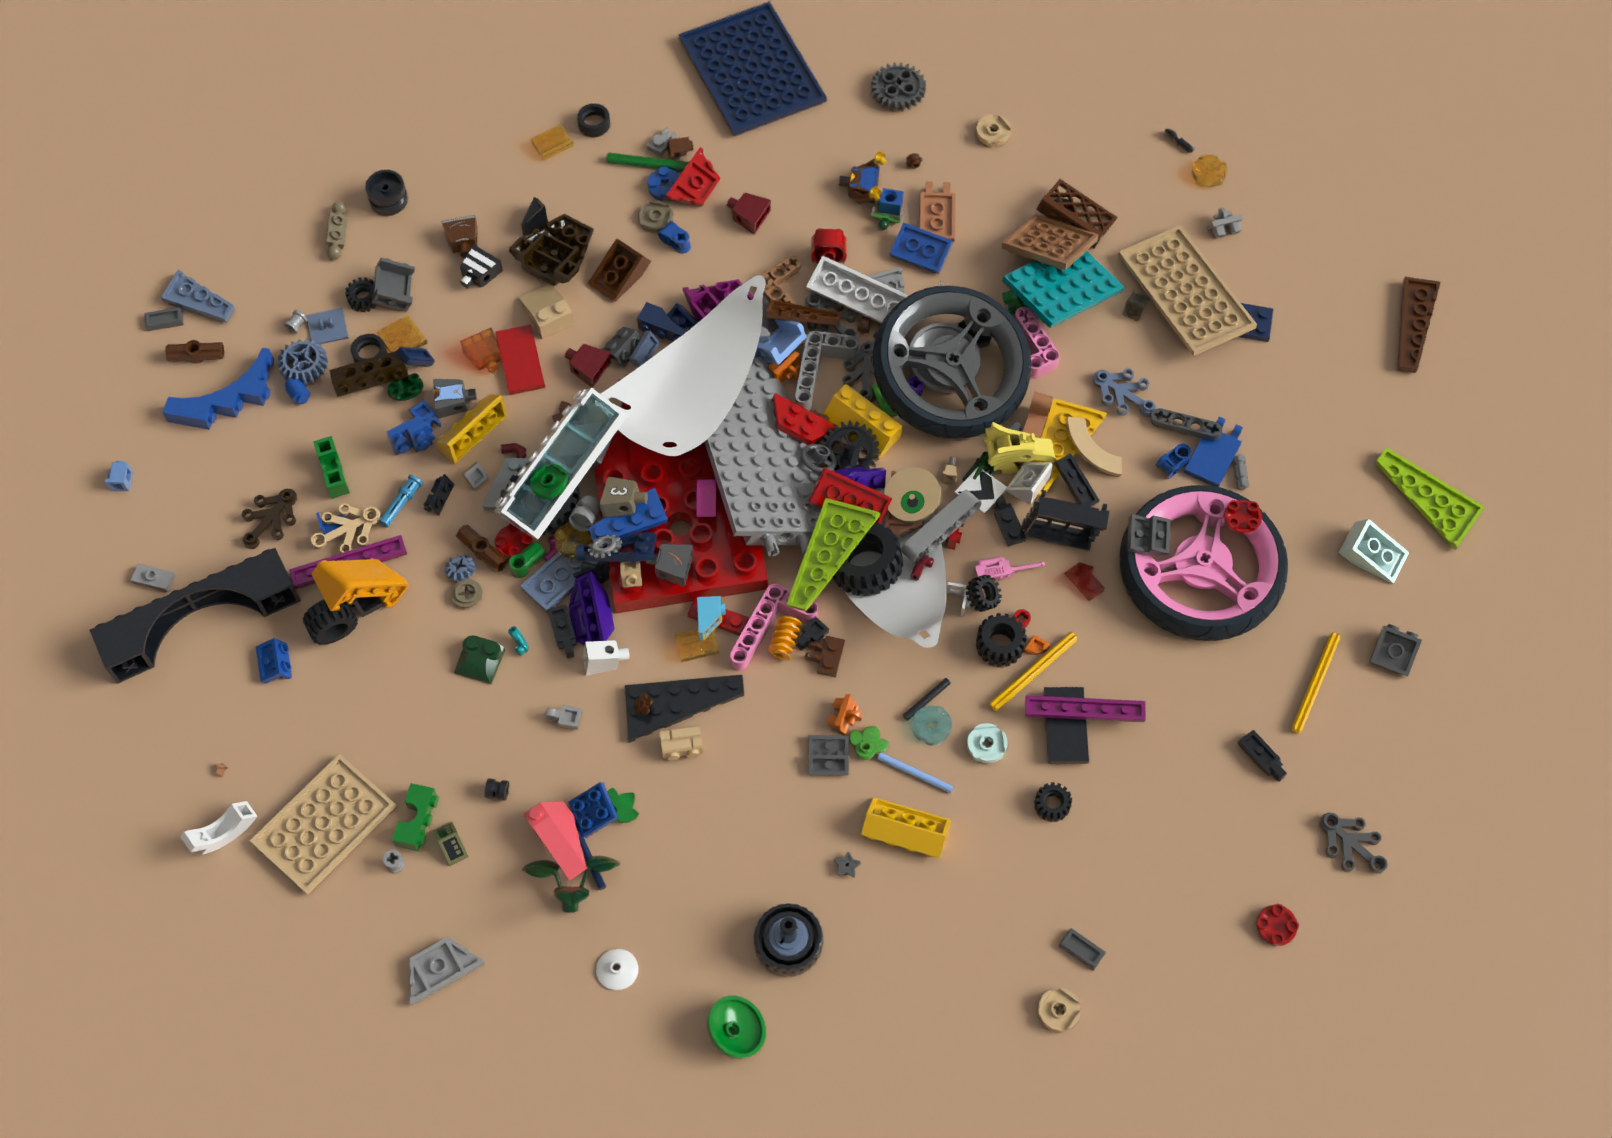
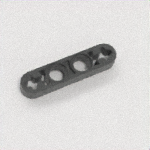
(1187, 422)

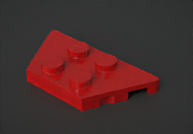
(695, 181)
(799, 421)

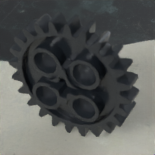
(864, 442)

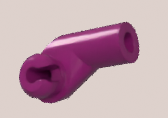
(553, 551)

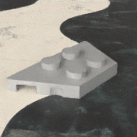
(439, 967)

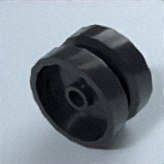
(386, 192)

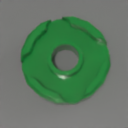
(552, 489)

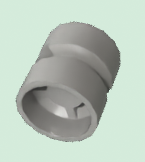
(585, 513)

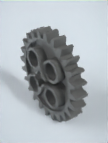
(898, 86)

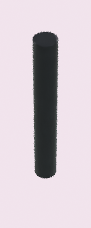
(926, 699)

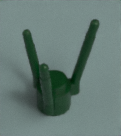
(982, 464)

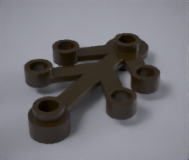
(271, 515)

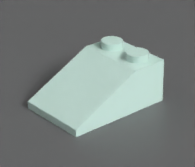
(1373, 551)

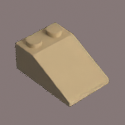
(547, 310)

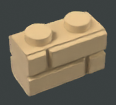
(681, 742)

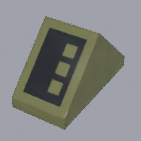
(450, 843)

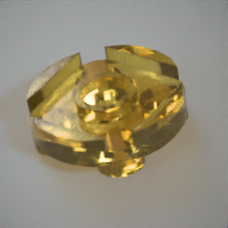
(1204, 178)
(563, 537)

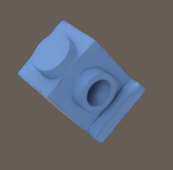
(119, 476)

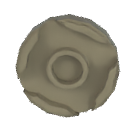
(655, 216)

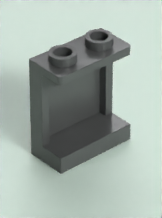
(392, 284)

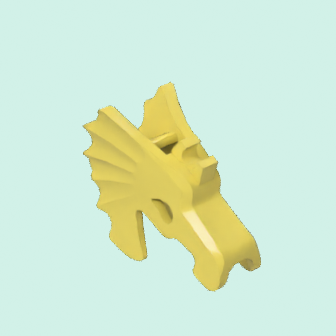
(1012, 446)

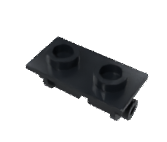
(441, 490)

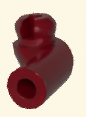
(514, 447)
(919, 566)

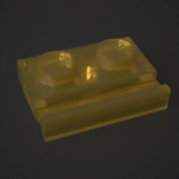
(552, 142)
(692, 648)

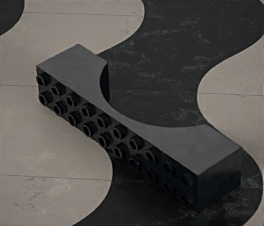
(133, 639)

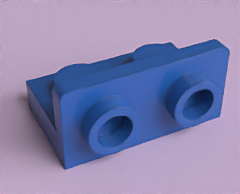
(273, 660)

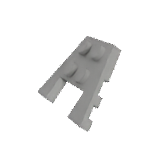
(500, 483)

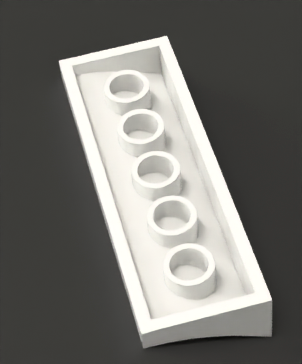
(854, 290)

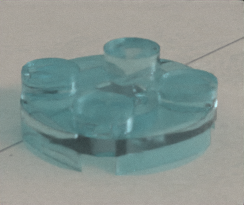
(927, 734)

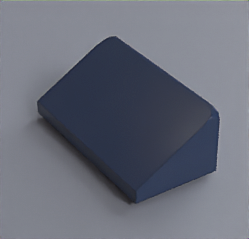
(682, 317)

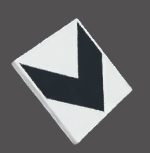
(984, 487)

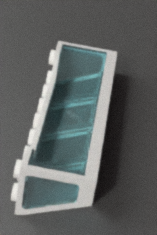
(575, 447)

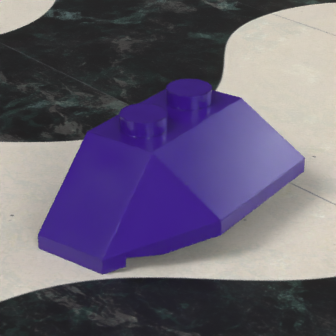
(590, 610)

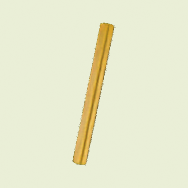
(1033, 671)
(1315, 683)

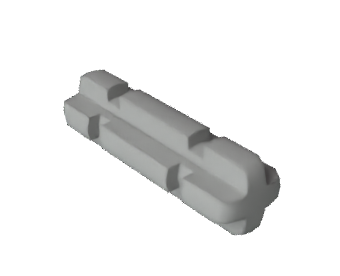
(1241, 472)

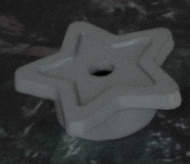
(843, 870)

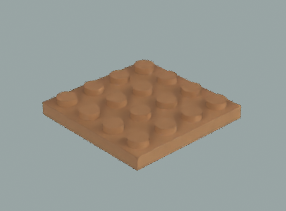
(1050, 241)

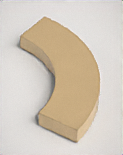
(1090, 450)

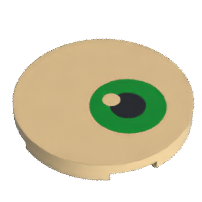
(913, 494)

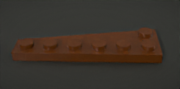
(1416, 312)

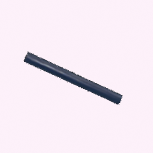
(596, 875)

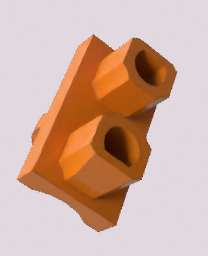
(787, 369)
(847, 714)

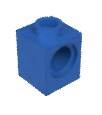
(890, 201)

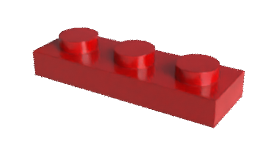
(731, 622)

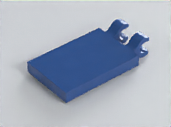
(1214, 458)

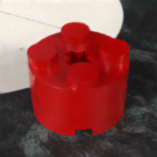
(830, 244)

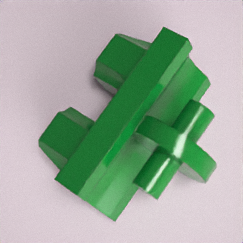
(1012, 301)

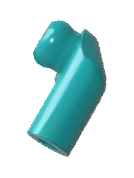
(519, 639)

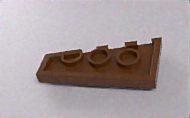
(801, 313)

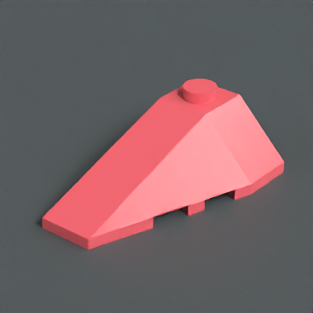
(558, 832)

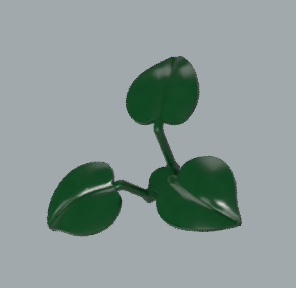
(570, 895)

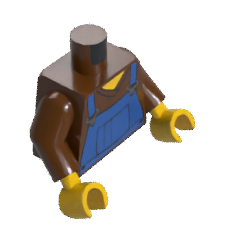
(864, 180)

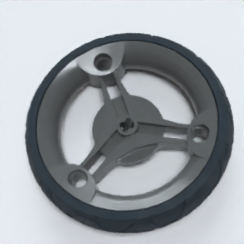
(951, 362)

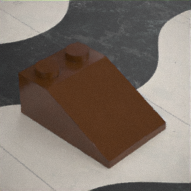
(619, 270)

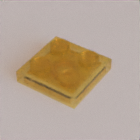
(402, 334)

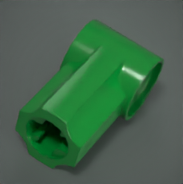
(527, 558)

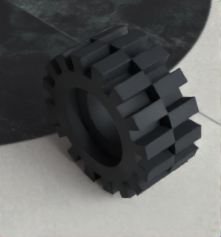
(357, 287)
(991, 591)
(1053, 790)

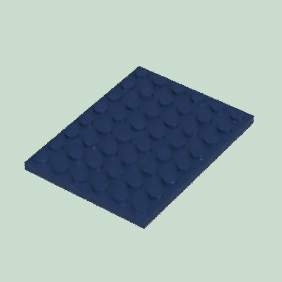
(752, 68)

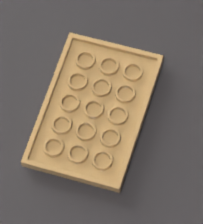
(323, 823)

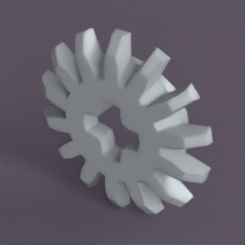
(613, 544)

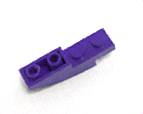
(871, 478)

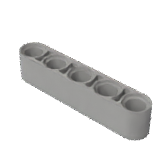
(941, 526)

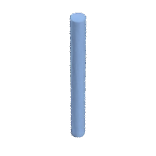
(915, 772)

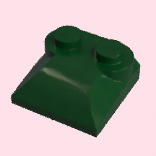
(479, 659)

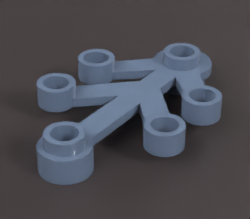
(1123, 390)

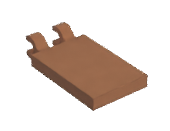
(938, 211)

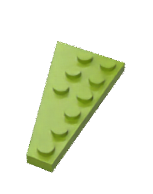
(1438, 502)
(832, 541)

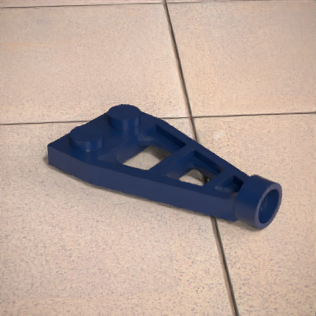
(643, 550)

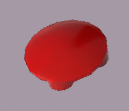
(1242, 516)
(511, 541)
(1277, 925)

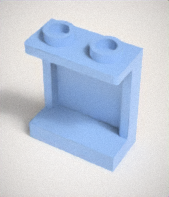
(781, 342)

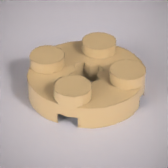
(990, 138)
(1046, 1011)

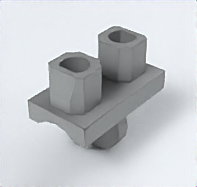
(1233, 223)

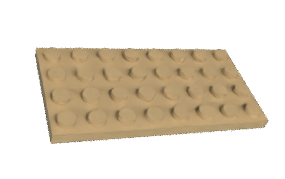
(1187, 290)

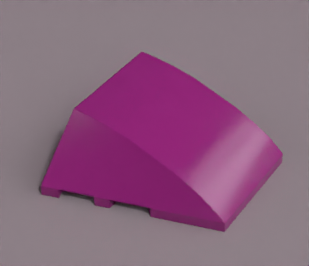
(705, 299)

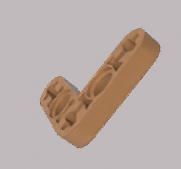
(773, 283)

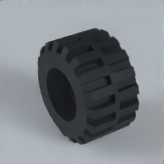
(327, 625)
(1005, 626)

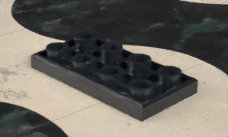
(1066, 737)

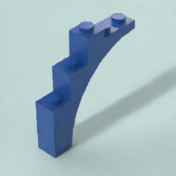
(228, 401)

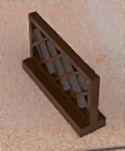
(1057, 211)

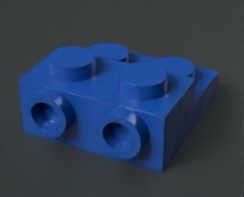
(410, 434)

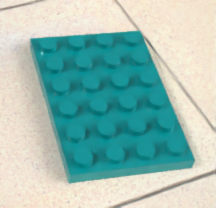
(1062, 294)

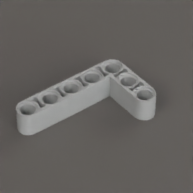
(819, 345)

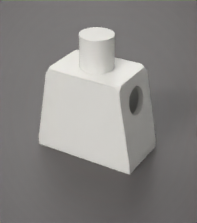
(602, 656)

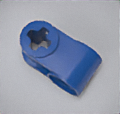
(675, 237)
(1172, 462)

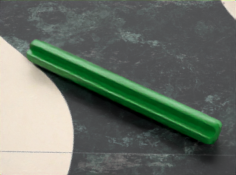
(648, 162)

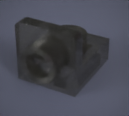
(1135, 305)

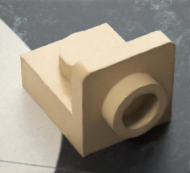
(631, 574)

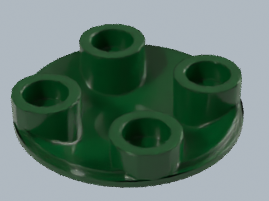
(405, 388)

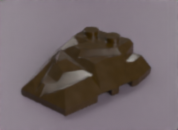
(554, 251)

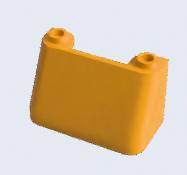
(356, 579)

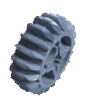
(301, 356)

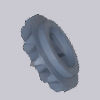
(463, 572)

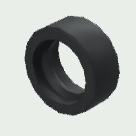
(593, 130)
(364, 340)

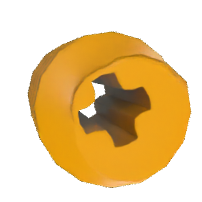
(783, 637)

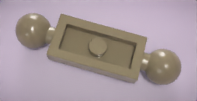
(336, 230)

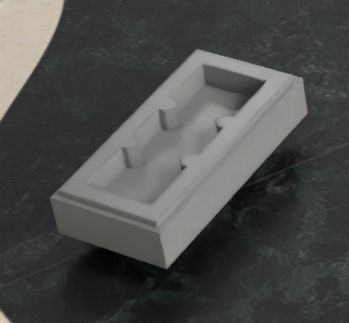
(152, 577)

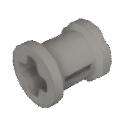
(295, 321)
(388, 859)

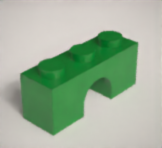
(332, 467)
(412, 834)

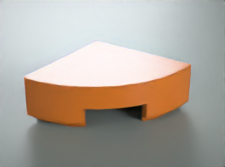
(1036, 646)

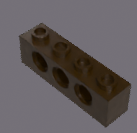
(368, 373)

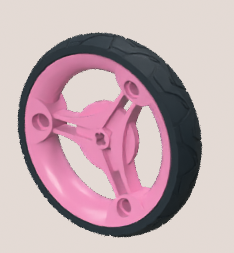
(1205, 564)

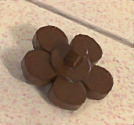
(642, 704)

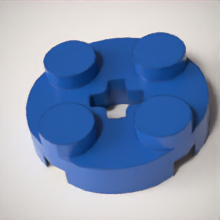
(658, 177)

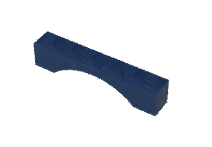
(654, 319)

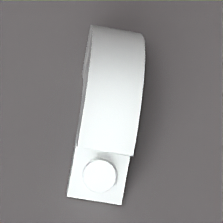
(221, 832)

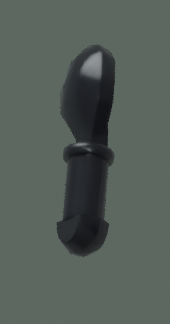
(1181, 141)

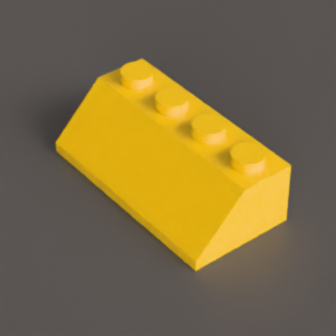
(852, 406)
(472, 428)
(906, 827)

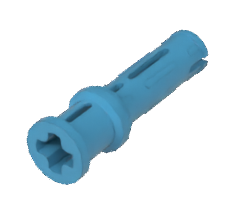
(405, 494)

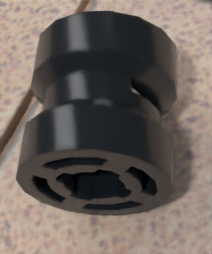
(496, 789)

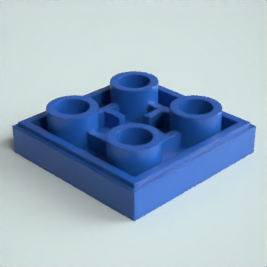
(593, 810)

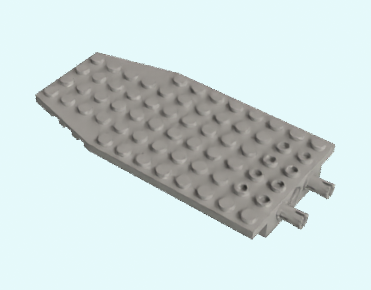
(762, 469)

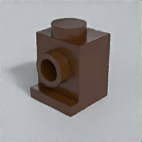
(679, 146)

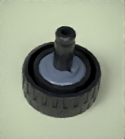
(788, 939)

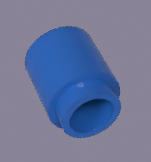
(297, 391)

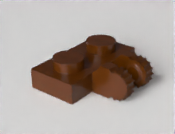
(830, 655)

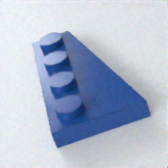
(644, 518)

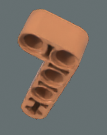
(1037, 416)

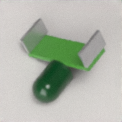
(885, 220)

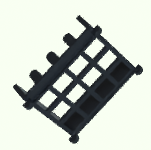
(1088, 518)

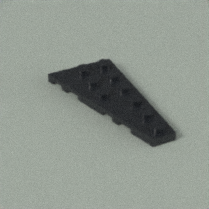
(678, 701)

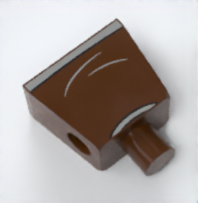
(461, 234)

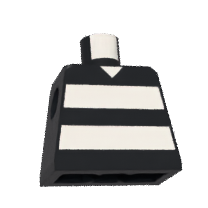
(479, 267)

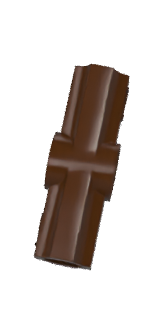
(186, 351)
(474, 541)

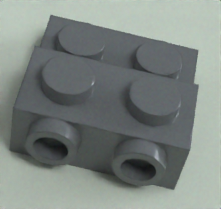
(1395, 649)

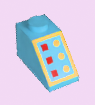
(709, 615)

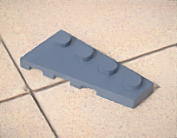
(188, 294)

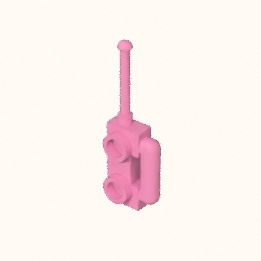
(1002, 569)

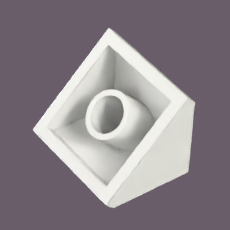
(1030, 480)

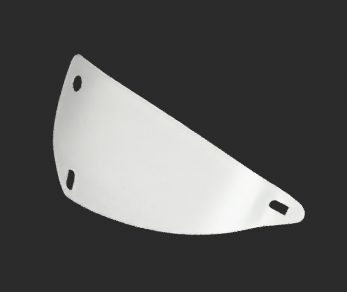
(695, 379)
(908, 603)

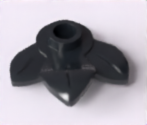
(600, 570)

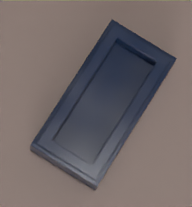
(415, 356)

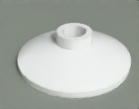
(618, 979)

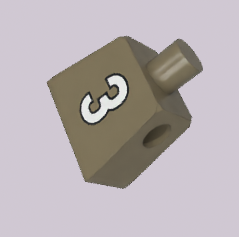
(621, 497)

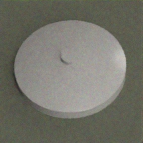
(924, 339)

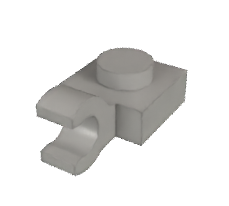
(567, 717)

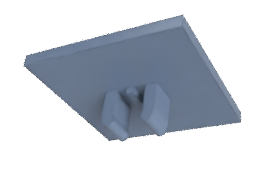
(327, 326)

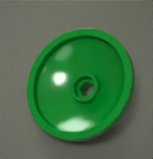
(742, 1020)

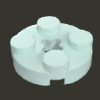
(981, 753)

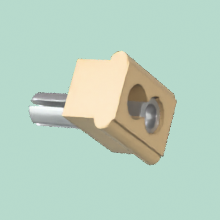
(949, 475)

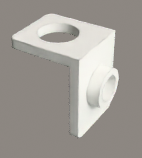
(962, 591)

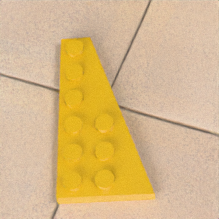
(1056, 430)

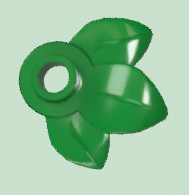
(623, 805)

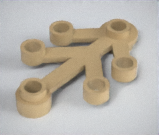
(348, 526)

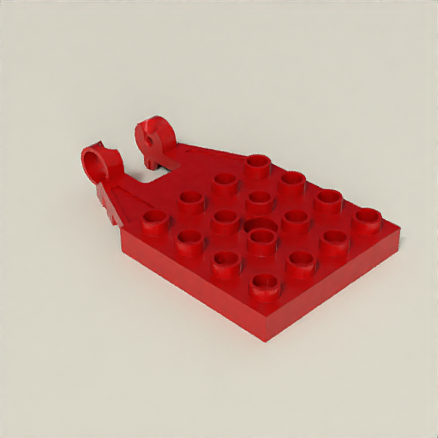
(720, 560)

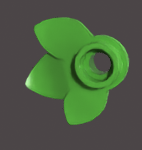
(868, 740)

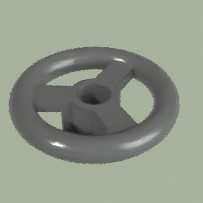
(820, 456)

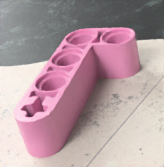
(1040, 353)

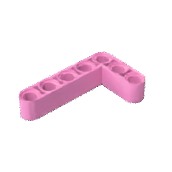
(765, 620)

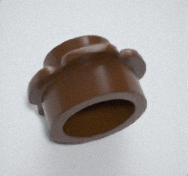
(913, 160)
(864, 325)

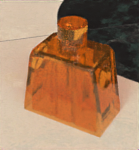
(482, 350)

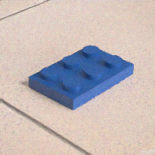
(921, 248)

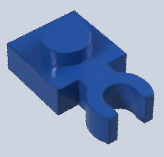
(426, 413)

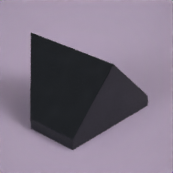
(535, 217)

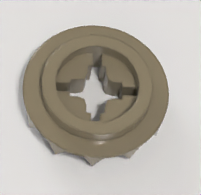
(459, 590)

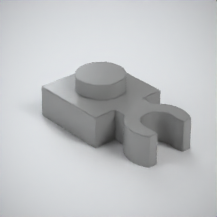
(658, 143)

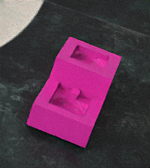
(706, 498)

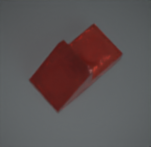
(1082, 577)

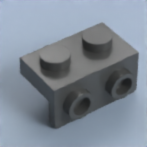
(623, 345)

